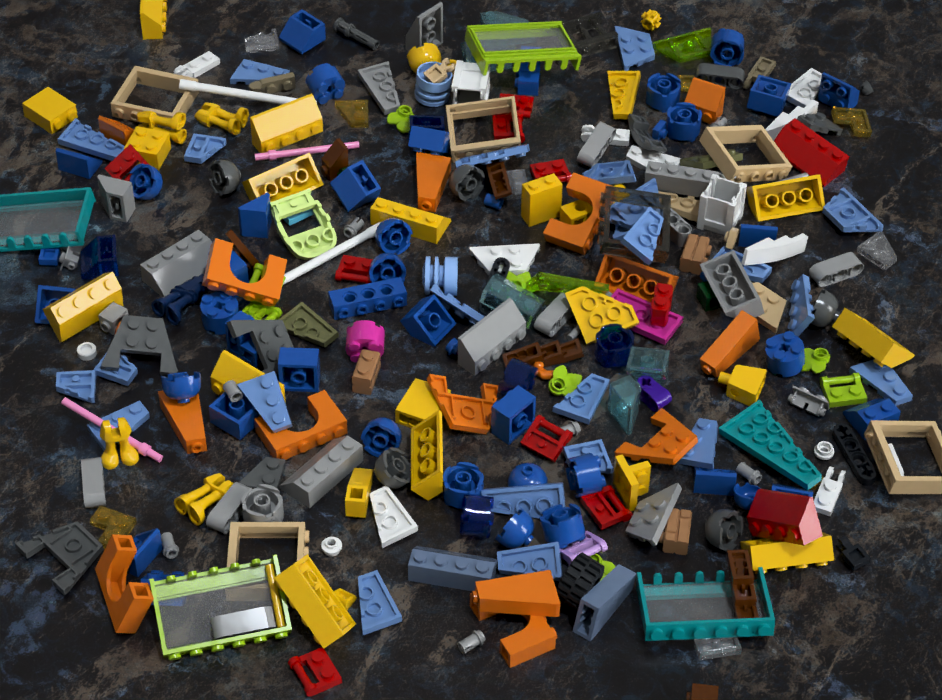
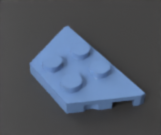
(634, 47)
(612, 172)
(627, 214)
(850, 214)

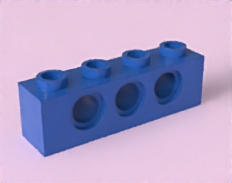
(367, 298)

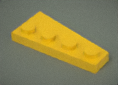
(623, 92)

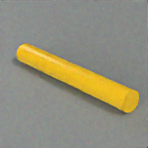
(280, 621)

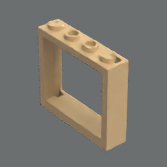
(156, 79)
(478, 109)
(715, 137)
(894, 482)
(267, 530)

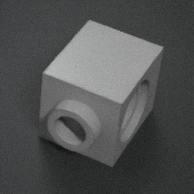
(111, 317)

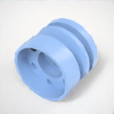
(431, 93)
(441, 275)

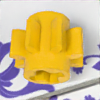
(651, 20)

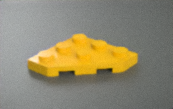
(596, 310)

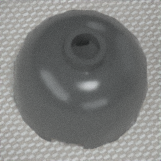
(224, 177)
(466, 181)
(825, 309)
(393, 468)
(723, 528)

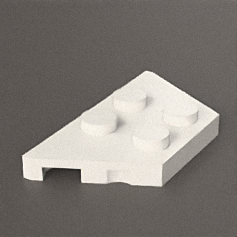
(519, 256)

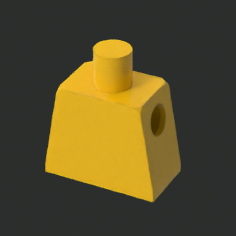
(744, 383)

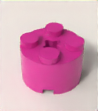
(366, 336)

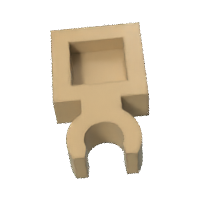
(438, 73)
(731, 237)

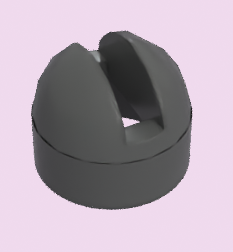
(865, 88)

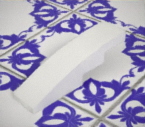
(784, 118)
(772, 251)

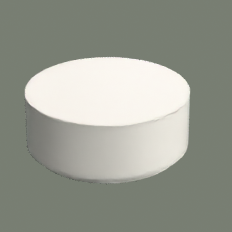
(86, 351)

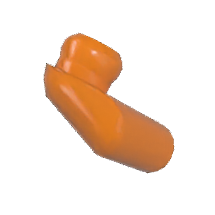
(542, 372)

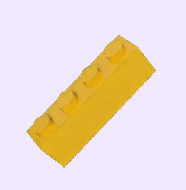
(153, 18)
(286, 124)
(285, 179)
(786, 198)
(423, 224)
(83, 306)
(871, 340)
(233, 368)
(427, 457)
(780, 555)
(315, 601)

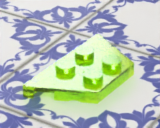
(686, 46)

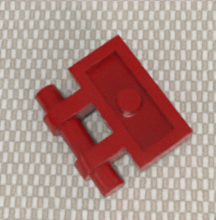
(524, 104)

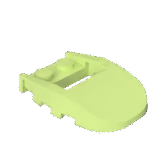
(313, 241)

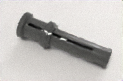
(350, 30)

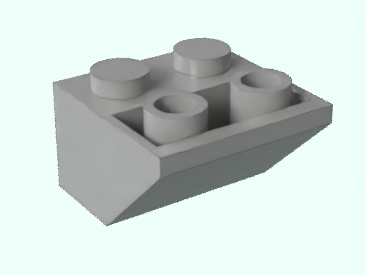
(116, 197)

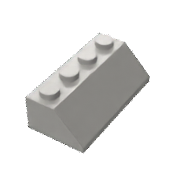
(679, 178)
(177, 263)
(732, 285)
(491, 337)
(324, 470)

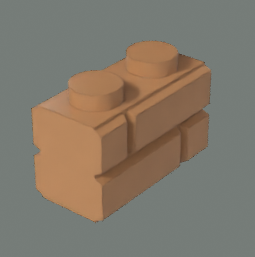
(695, 253)
(366, 372)
(677, 532)

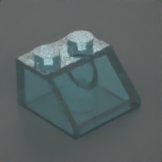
(648, 362)
(624, 402)

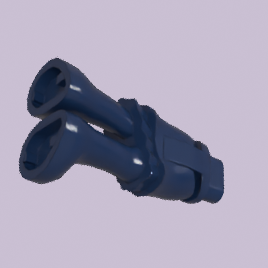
(182, 294)

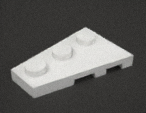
(805, 88)
(639, 157)

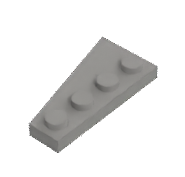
(381, 86)

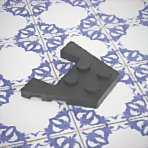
(141, 336)
(267, 339)
(71, 546)

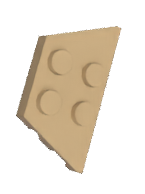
(772, 305)

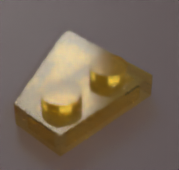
(354, 112)

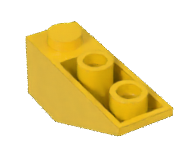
(358, 492)

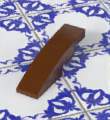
(499, 179)
(549, 354)
(742, 584)

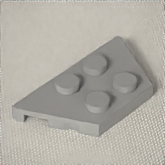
(652, 515)

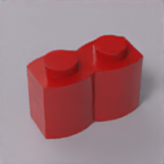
(661, 304)

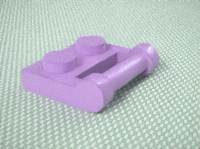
(590, 545)

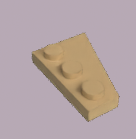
(684, 207)

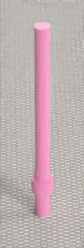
(273, 154)
(143, 448)

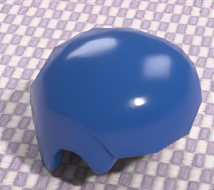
(744, 495)

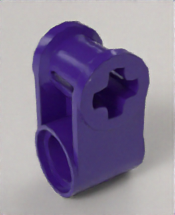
(653, 393)

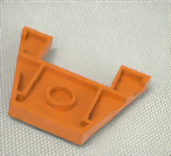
(462, 411)
(666, 446)

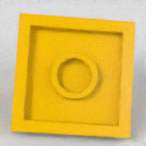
(631, 480)

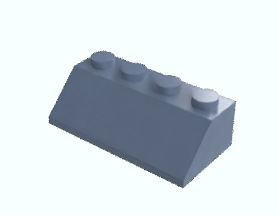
(449, 568)

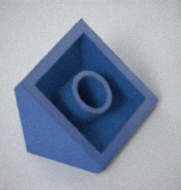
(77, 163)
(255, 217)
(755, 233)
(714, 481)
(148, 547)

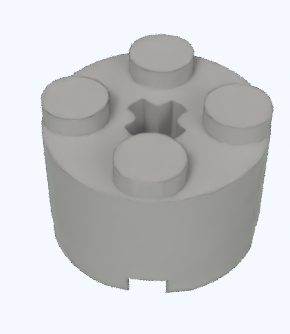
(262, 504)

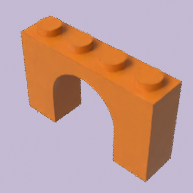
(580, 236)
(220, 277)
(286, 443)
(125, 603)
(526, 644)

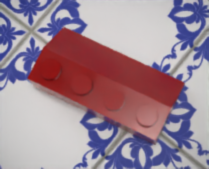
(811, 152)
(784, 517)

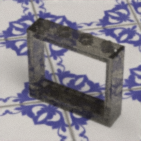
(634, 197)

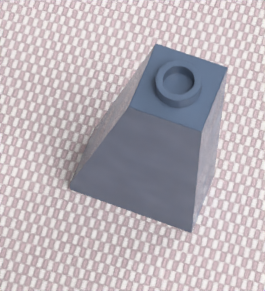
(603, 601)

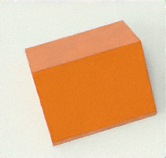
(115, 130)

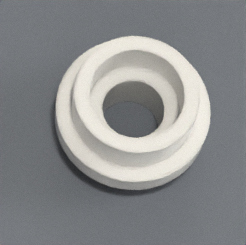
(824, 450)
(331, 550)

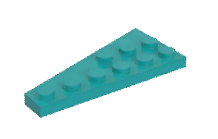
(769, 442)

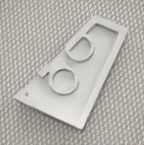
(390, 517)

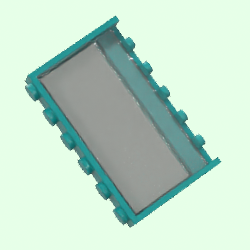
(45, 219)
(700, 609)

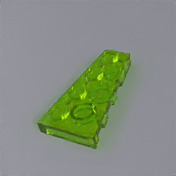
(559, 284)

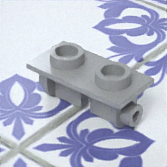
(70, 257)
(803, 396)

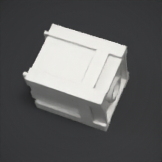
(469, 83)
(721, 205)

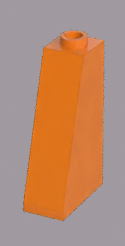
(431, 179)
(731, 344)
(186, 422)
(519, 594)

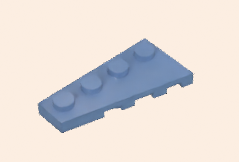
(501, 155)

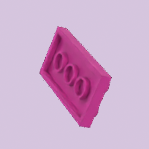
(642, 310)

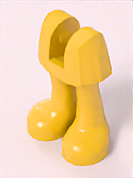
(211, 114)
(152, 120)
(110, 435)
(187, 503)

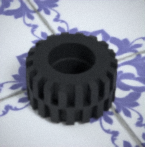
(578, 580)

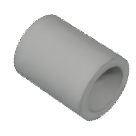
(232, 391)

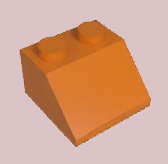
(707, 98)

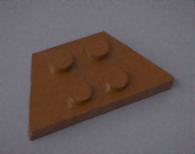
(241, 250)

